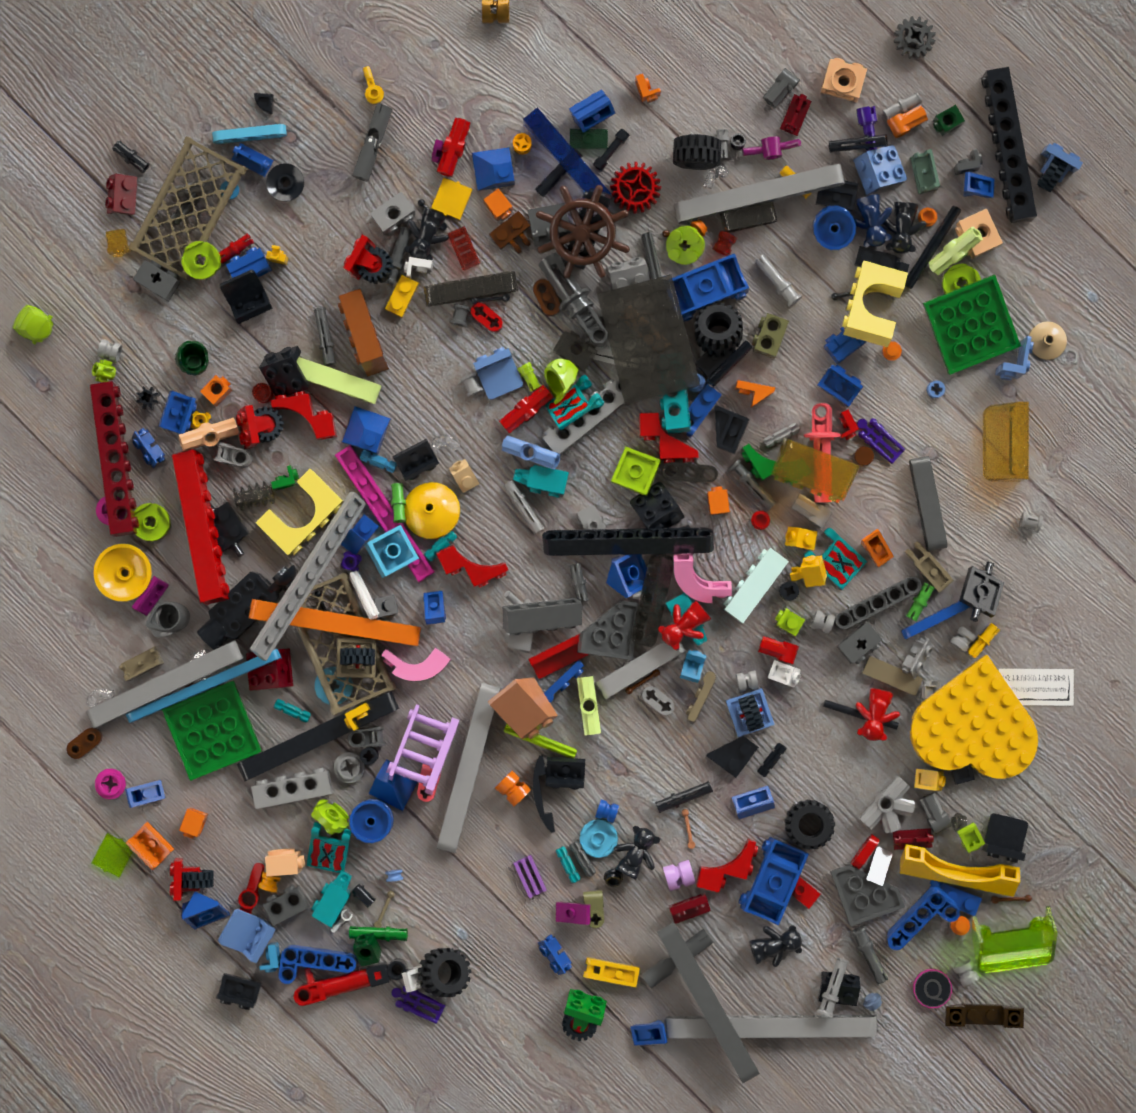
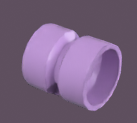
(679, 875)

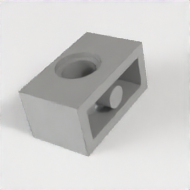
(397, 203)

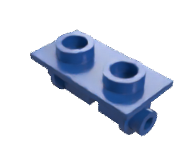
(252, 159)
(143, 442)
(557, 962)

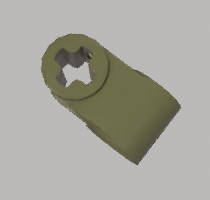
(596, 903)

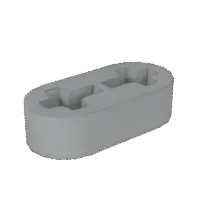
(655, 704)

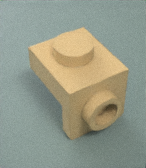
(463, 475)

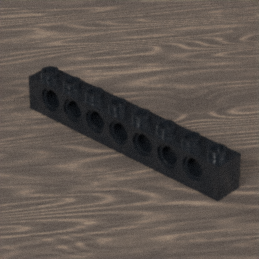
(1002, 78)

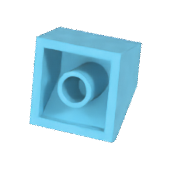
(391, 551)

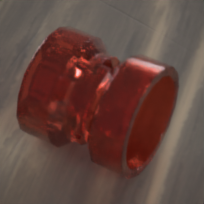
(724, 243)
(259, 392)

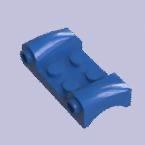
(710, 285)
(774, 881)

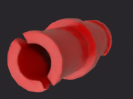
(235, 248)

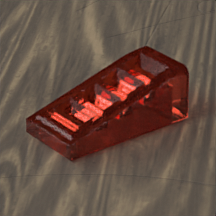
(468, 259)

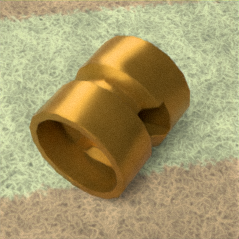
(502, 11)

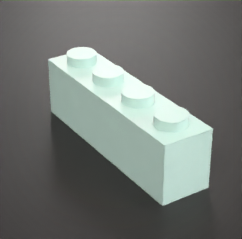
(756, 584)

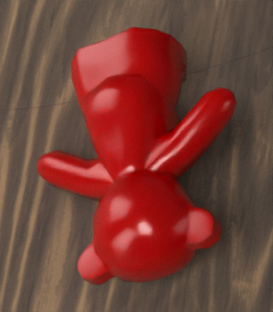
(684, 625)
(878, 704)

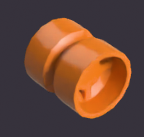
(513, 788)

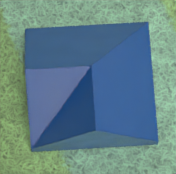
(627, 574)
(392, 792)
(202, 911)

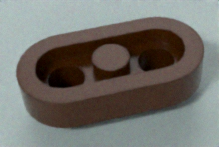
(547, 297)
(84, 743)

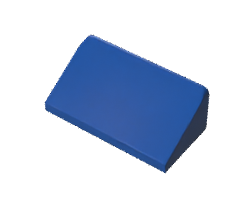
(753, 802)

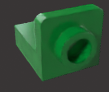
(285, 482)

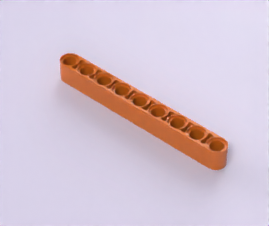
(342, 623)

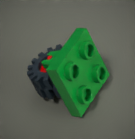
(582, 1014)

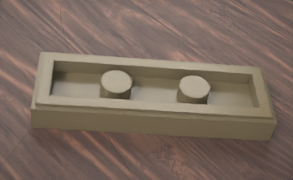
(891, 675)

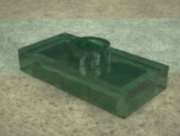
(589, 139)

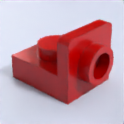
(847, 421)

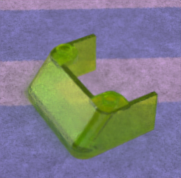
(1015, 947)

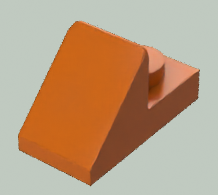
(760, 391)
(877, 548)

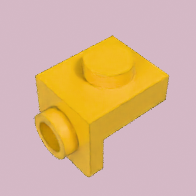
(801, 538)

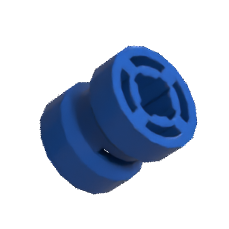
(607, 811)

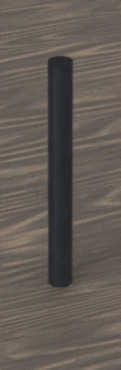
(854, 712)

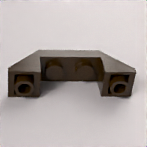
(984, 1014)

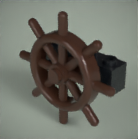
(584, 231)

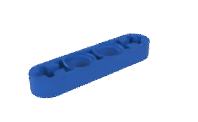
(933, 619)

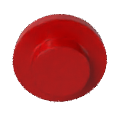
(760, 520)

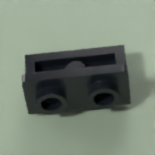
(416, 460)
(565, 773)
(238, 991)
(848, 991)

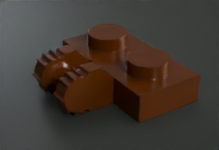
(510, 230)

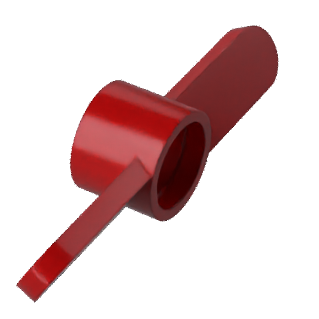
(255, 879)

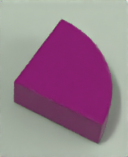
(437, 151)

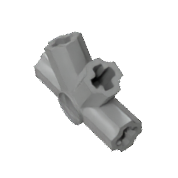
(895, 806)

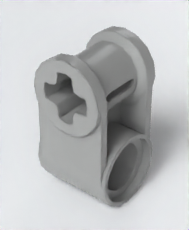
(229, 455)

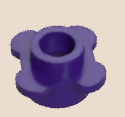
(345, 564)

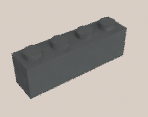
(542, 615)

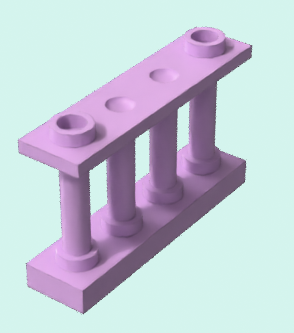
(435, 763)

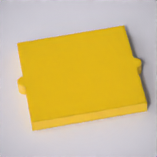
(451, 198)

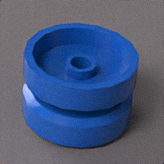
(844, 232)
(371, 809)

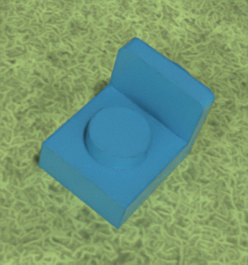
(273, 955)

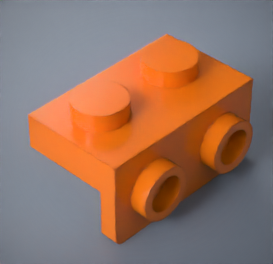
(150, 846)

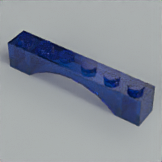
(560, 149)

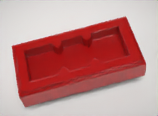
(805, 893)

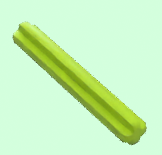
(546, 743)

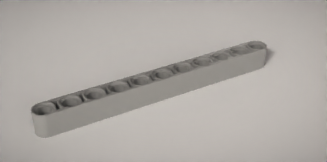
(777, 1026)

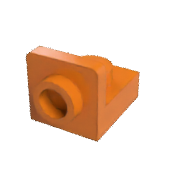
(643, 87)

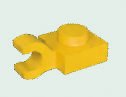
(277, 256)

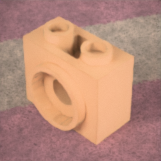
(852, 73)
(983, 221)
(284, 862)

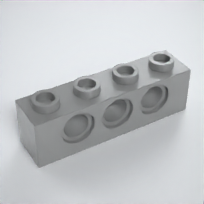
(264, 799)

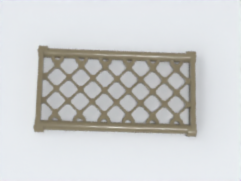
(188, 142)
(335, 709)

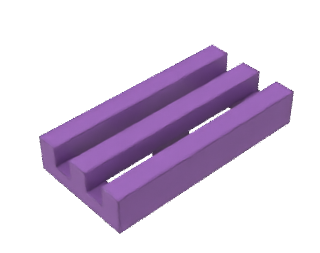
(536, 891)

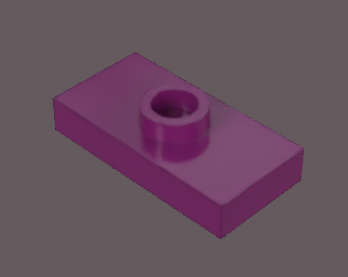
(150, 596)
(573, 913)

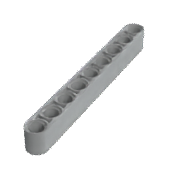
(759, 193)
(164, 684)
(467, 770)

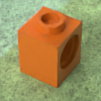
(498, 205)
(216, 399)
(718, 501)
(193, 823)

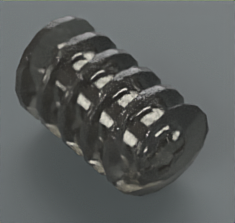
(255, 496)

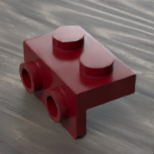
(121, 194)

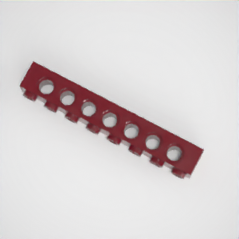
(100, 393)

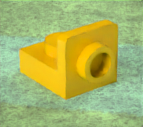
(359, 713)
(929, 779)

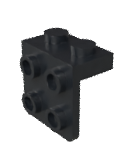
(246, 296)
(283, 372)
(657, 508)
(1005, 837)

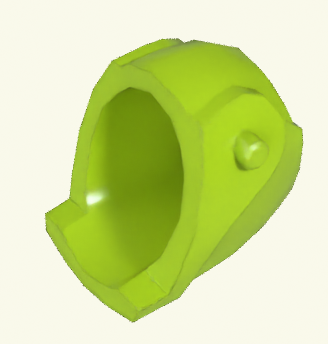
(33, 324)
(560, 377)

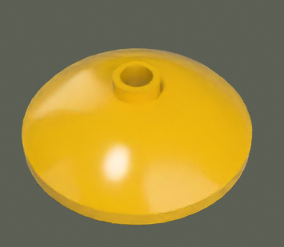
(440, 519)
(109, 571)

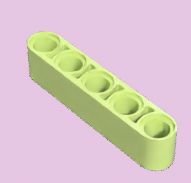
(339, 381)

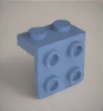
(879, 169)
(1008, 371)
(498, 373)
(247, 934)

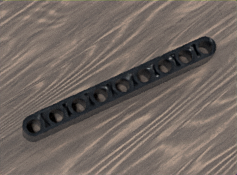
(628, 541)
(313, 738)

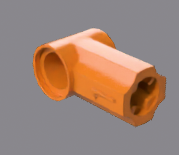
(902, 123)

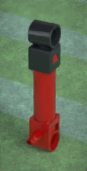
(371, 976)

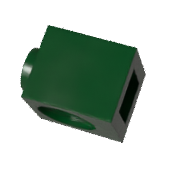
(954, 115)
(367, 949)

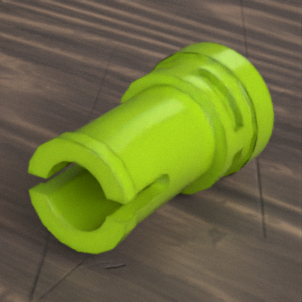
(527, 372)

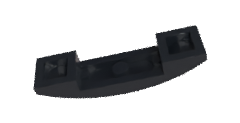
(547, 817)

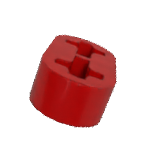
(490, 314)
(865, 851)

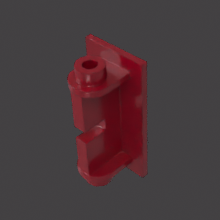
(795, 114)
(915, 837)

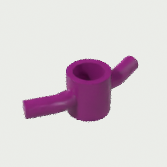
(771, 148)

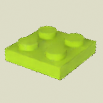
(636, 471)

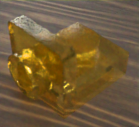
(117, 242)

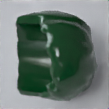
(192, 358)

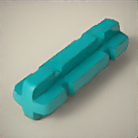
(442, 543)
(292, 710)
(567, 864)

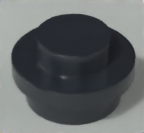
(613, 877)

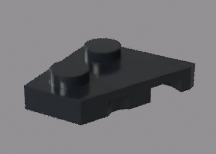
(729, 429)
(734, 755)

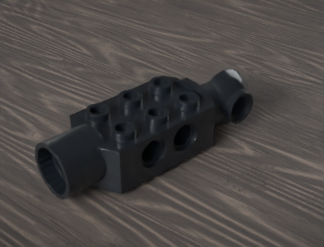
(231, 616)

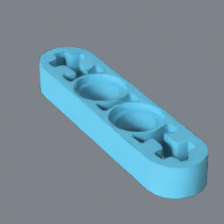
(249, 134)

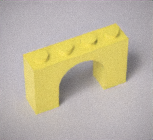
(860, 322)
(290, 538)

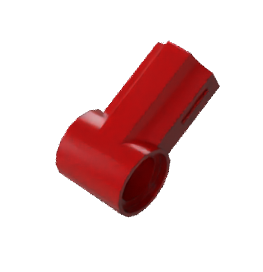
(781, 650)

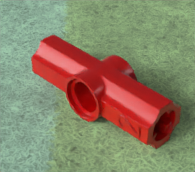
(453, 147)
(526, 409)

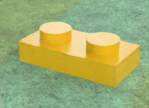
(401, 296)

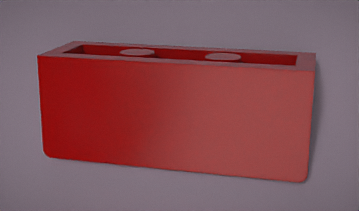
(556, 657)

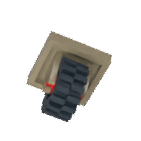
(355, 658)

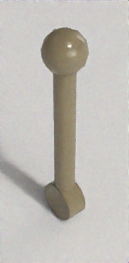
(378, 924)

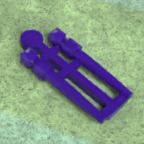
(862, 424)
(396, 992)

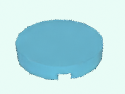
(598, 838)

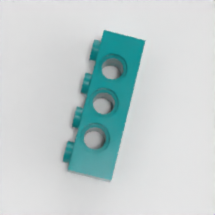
(680, 422)

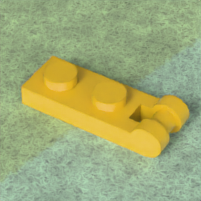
(612, 972)

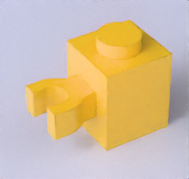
(811, 570)

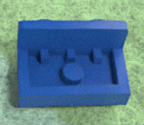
(840, 385)
(178, 412)

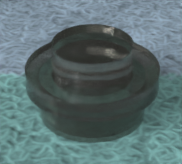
(958, 821)

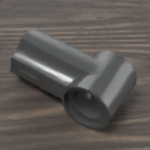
(783, 85)
(937, 818)

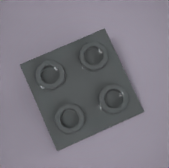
(540, 228)

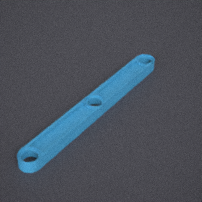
(201, 687)

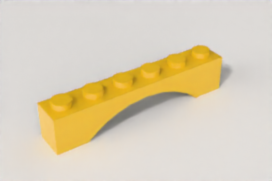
(996, 879)

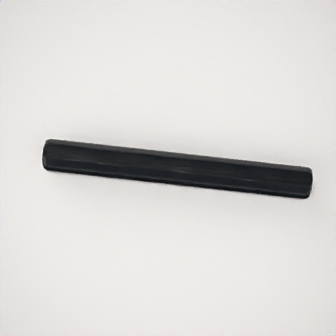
(932, 246)

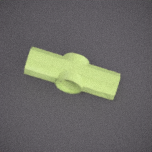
(955, 250)
(590, 718)

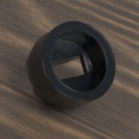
(741, 144)

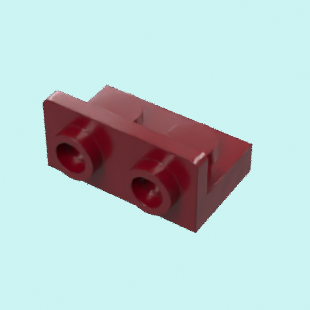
(689, 908)

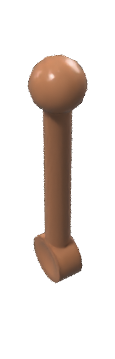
(691, 844)

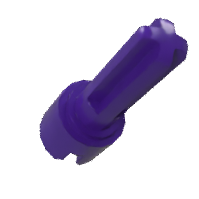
(867, 118)

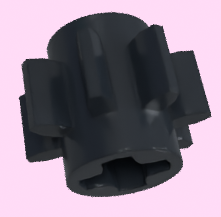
(143, 395)

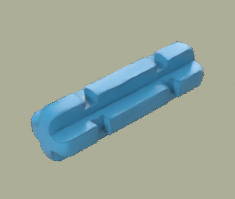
(378, 461)

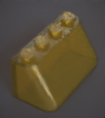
(1006, 442)
(814, 470)

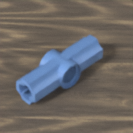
(540, 456)

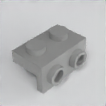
(628, 272)

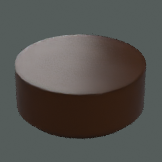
(864, 456)

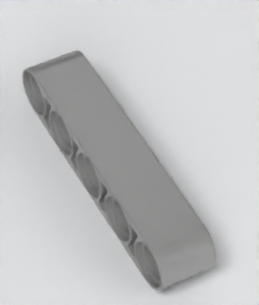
(637, 668)

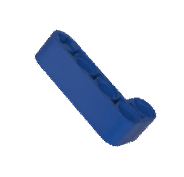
(920, 921)
(319, 963)

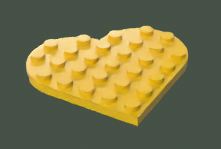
(975, 723)

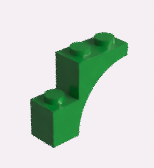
(761, 466)

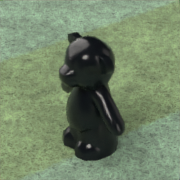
(905, 215)
(425, 236)
(637, 852)
(775, 945)

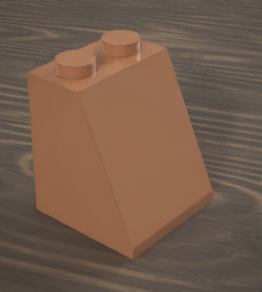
(524, 707)

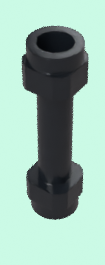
(621, 137)

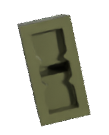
(773, 337)

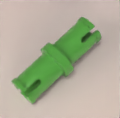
(398, 503)
(920, 601)

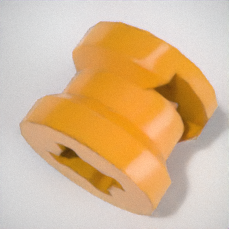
(523, 140)
(269, 883)

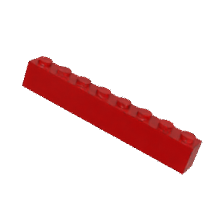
(200, 527)

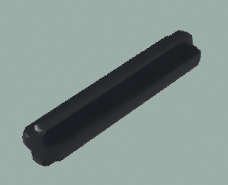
(729, 363)

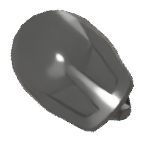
(168, 619)

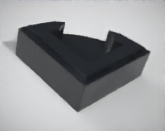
(265, 102)

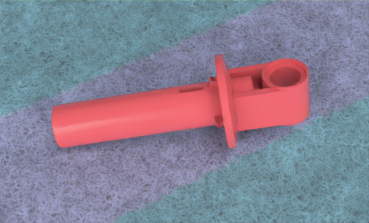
(822, 437)

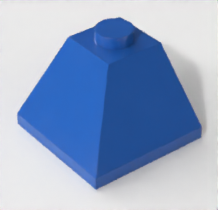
(493, 169)
(366, 430)

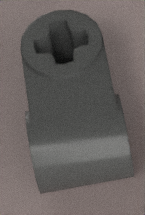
(368, 737)

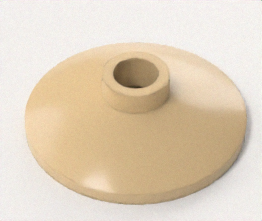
(1041, 347)

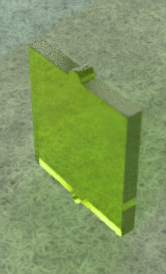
(112, 855)

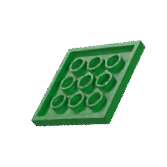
(971, 324)
(212, 730)

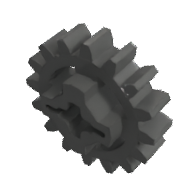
(911, 30)

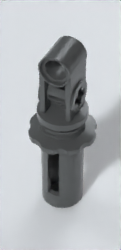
(576, 304)

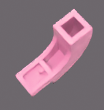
(695, 586)
(427, 669)

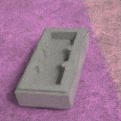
(590, 518)

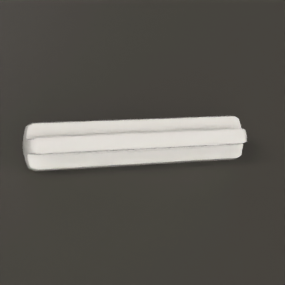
(363, 595)

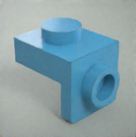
(693, 666)

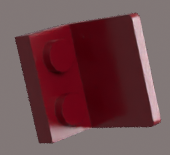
(272, 675)

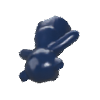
(873, 220)

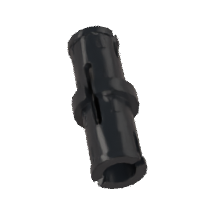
(130, 156)

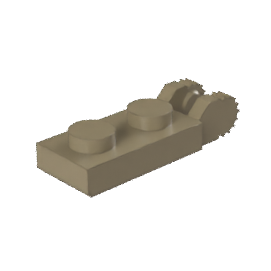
(930, 568)
(701, 695)

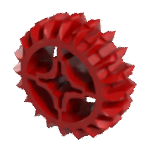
(628, 183)

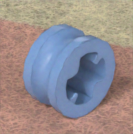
(939, 385)
(394, 875)

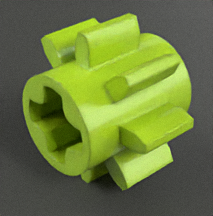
(103, 371)

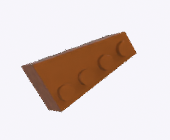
(363, 332)

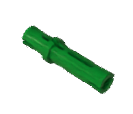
(380, 933)

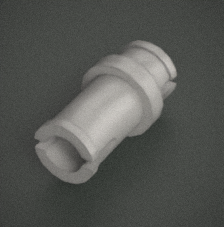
(723, 136)

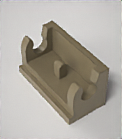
(141, 664)

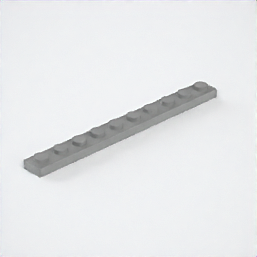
(307, 576)

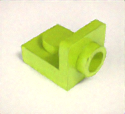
(789, 621)
(971, 838)

